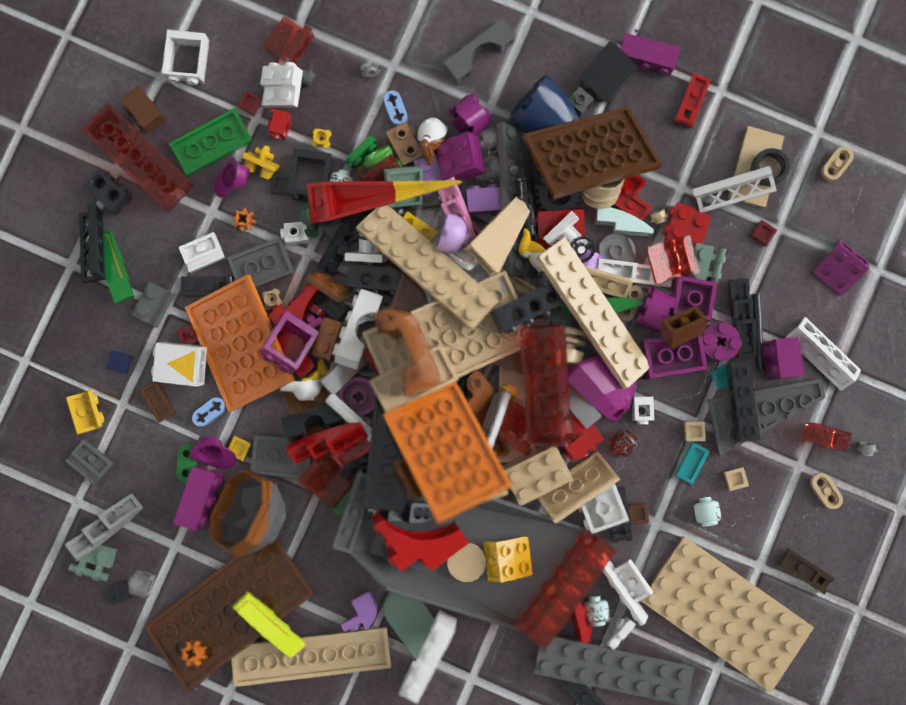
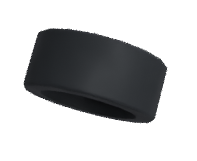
(777, 154)

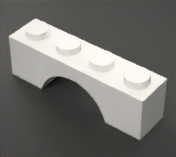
(351, 348)

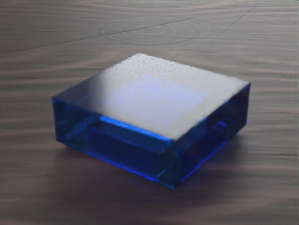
(119, 362)

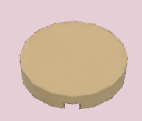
(467, 563)

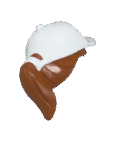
(430, 137)

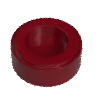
(316, 311)

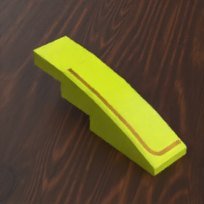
(269, 625)

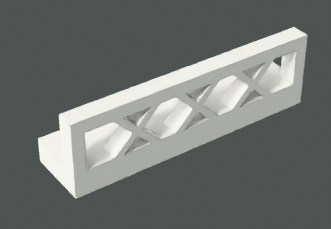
(733, 182)
(823, 355)

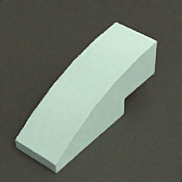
(622, 222)

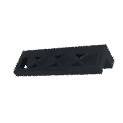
(96, 245)

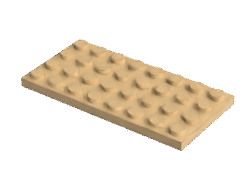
(464, 348)
(727, 614)

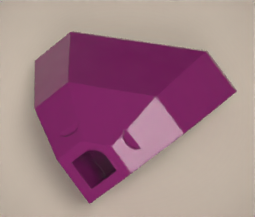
(600, 387)

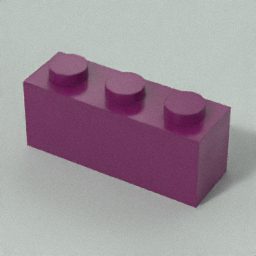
(650, 53)

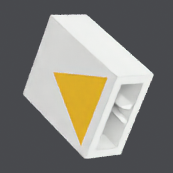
(179, 363)

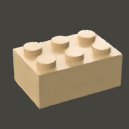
(537, 473)

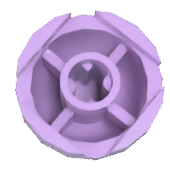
(452, 234)

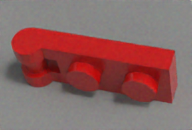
(692, 100)

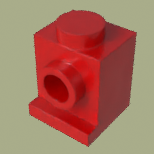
(279, 124)
(578, 448)

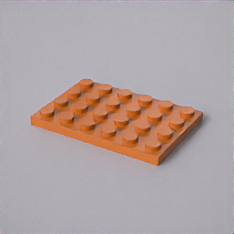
(233, 330)
(447, 452)

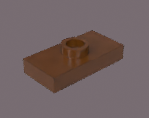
(157, 401)

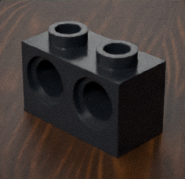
(106, 194)

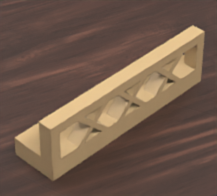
(611, 283)

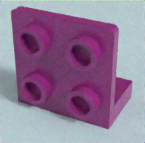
(842, 268)

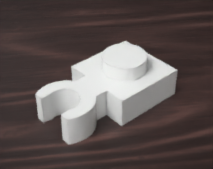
(622, 629)

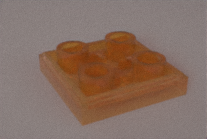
(324, 284)

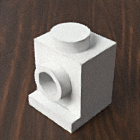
(299, 238)
(647, 404)

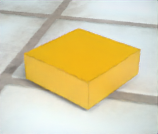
(240, 447)

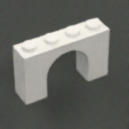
(429, 657)

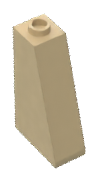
(498, 236)

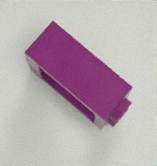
(297, 327)

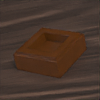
(638, 513)

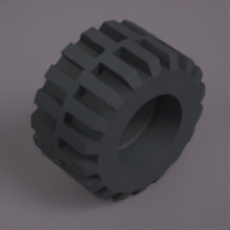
(547, 202)

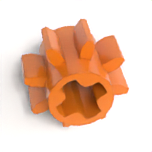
(239, 223)
(189, 656)

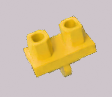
(253, 160)

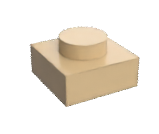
(694, 431)
(735, 478)

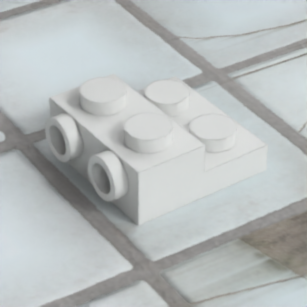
(281, 85)
(604, 511)

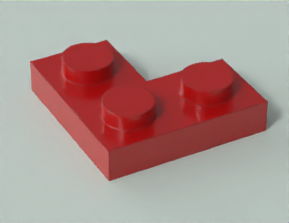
(628, 198)

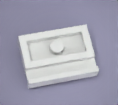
(202, 252)

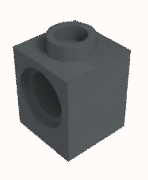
(581, 101)

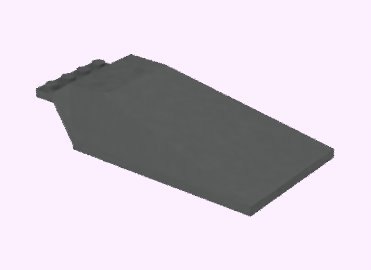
(485, 522)

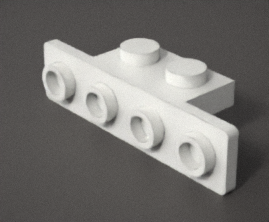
(630, 587)

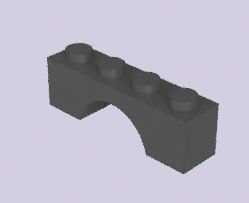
(497, 37)

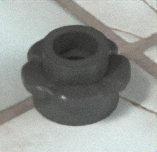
(307, 77)

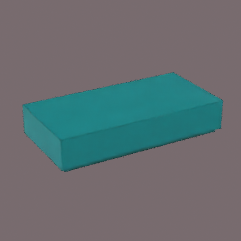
(691, 463)

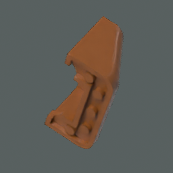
(424, 372)
(482, 395)

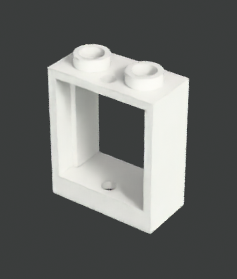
(189, 39)

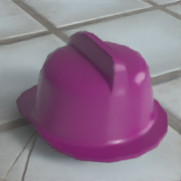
(230, 177)
(211, 452)

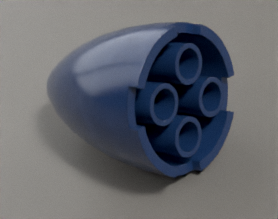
(543, 107)

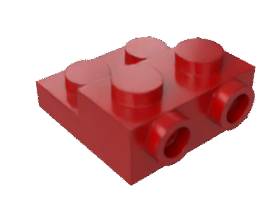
(686, 221)

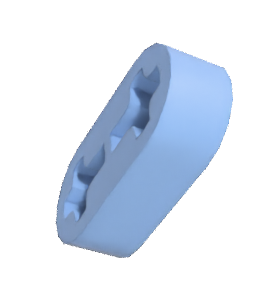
(399, 107)
(211, 415)

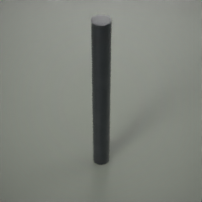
(757, 315)

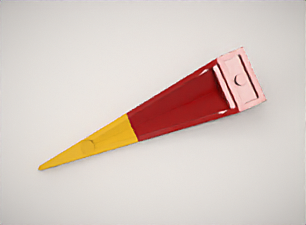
(342, 199)

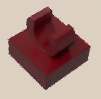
(187, 335)

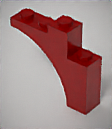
(289, 342)
(427, 547)

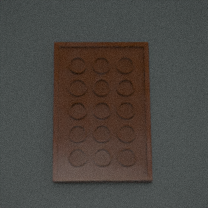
(591, 152)

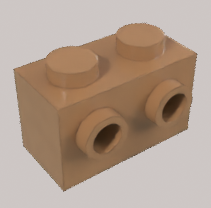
(404, 144)

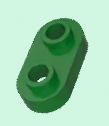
(355, 159)
(184, 462)

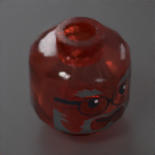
(623, 443)

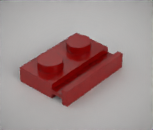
(581, 629)

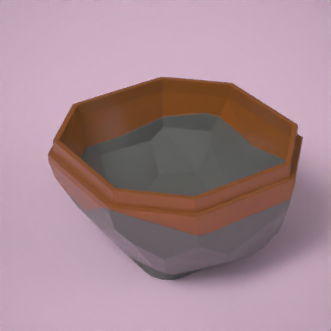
(247, 514)

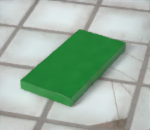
(210, 142)

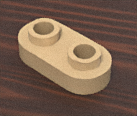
(836, 165)
(632, 311)
(825, 490)

